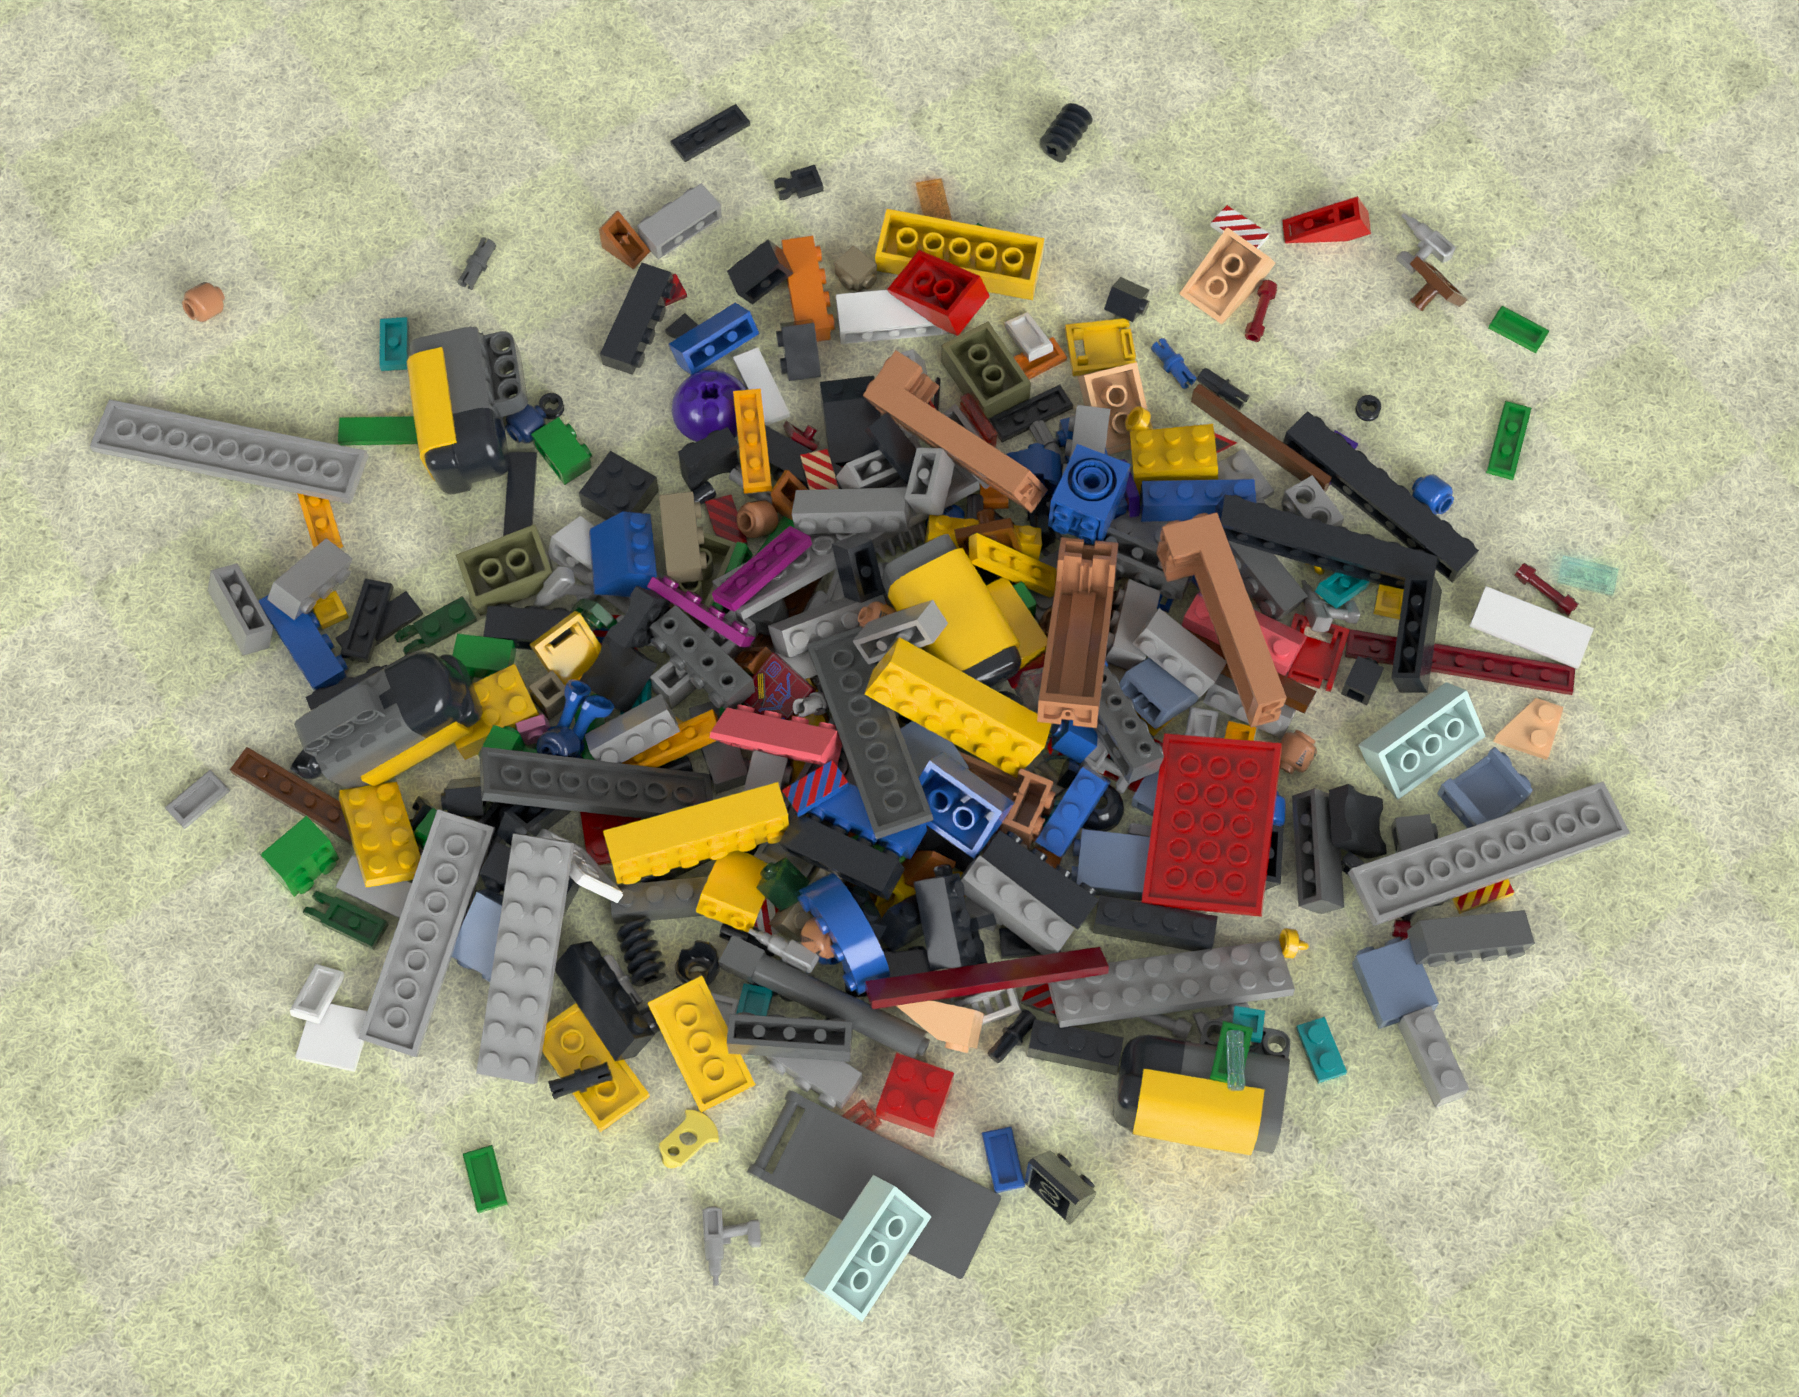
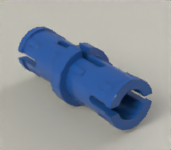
(1173, 363)

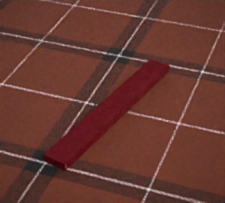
(1470, 663)
(986, 977)

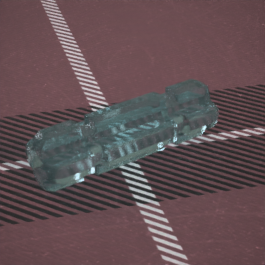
(1235, 1060)

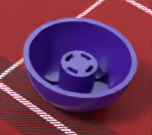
(696, 409)

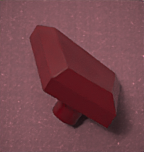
(804, 438)

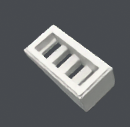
(1003, 1012)

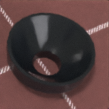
(1108, 817)

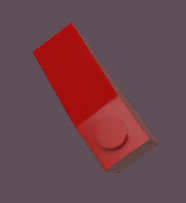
(1330, 223)

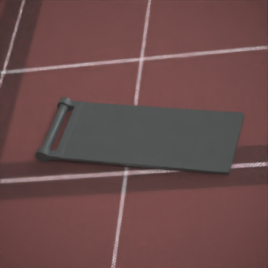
(835, 1159)

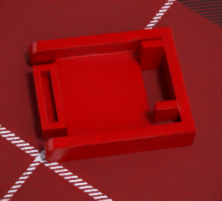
(1317, 658)

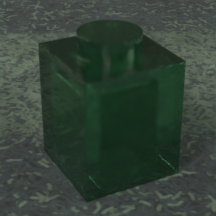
(781, 883)

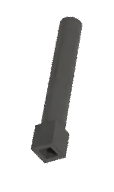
(755, 966)

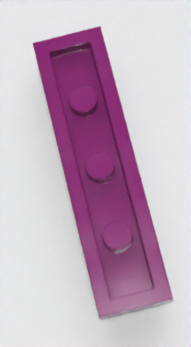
(761, 568)
(710, 615)

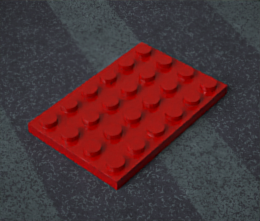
(1212, 824)

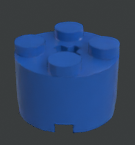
(1042, 463)

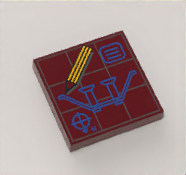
(777, 688)

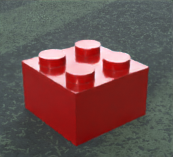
(914, 1095)

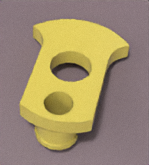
(695, 1123)

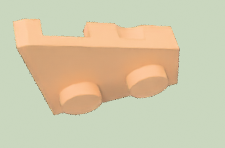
(1532, 729)

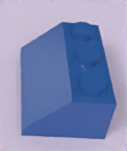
(622, 554)
(962, 804)

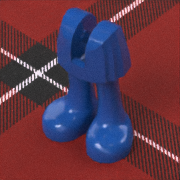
(592, 707)

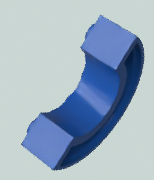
(849, 930)

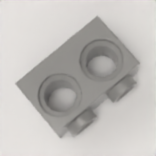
(1318, 505)

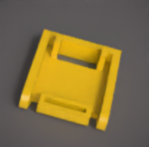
(1103, 345)
(573, 654)

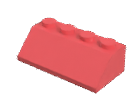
(1281, 640)
(778, 736)

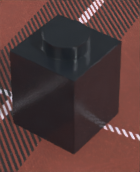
(1127, 299)
(1362, 680)

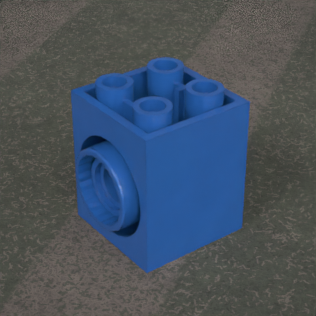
(1088, 495)

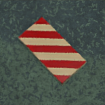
(819, 470)

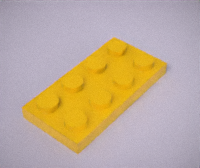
(380, 833)
(699, 1043)
(574, 1044)

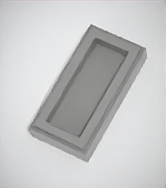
(197, 799)

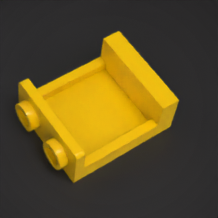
(732, 891)

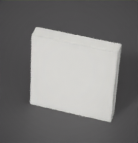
(334, 1039)

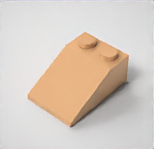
(1227, 276)
(1120, 392)
(948, 1023)

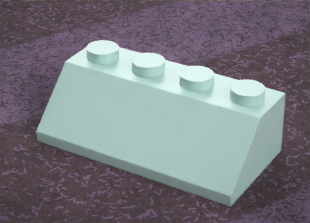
(1423, 739)
(867, 1247)

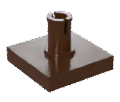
(1435, 285)
(999, 531)

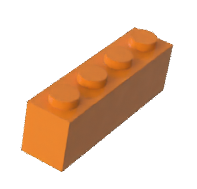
(806, 284)

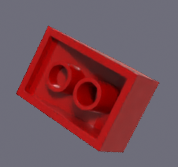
(940, 291)

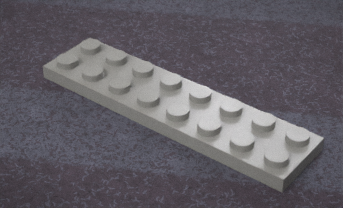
(427, 933)
(525, 958)
(1174, 984)

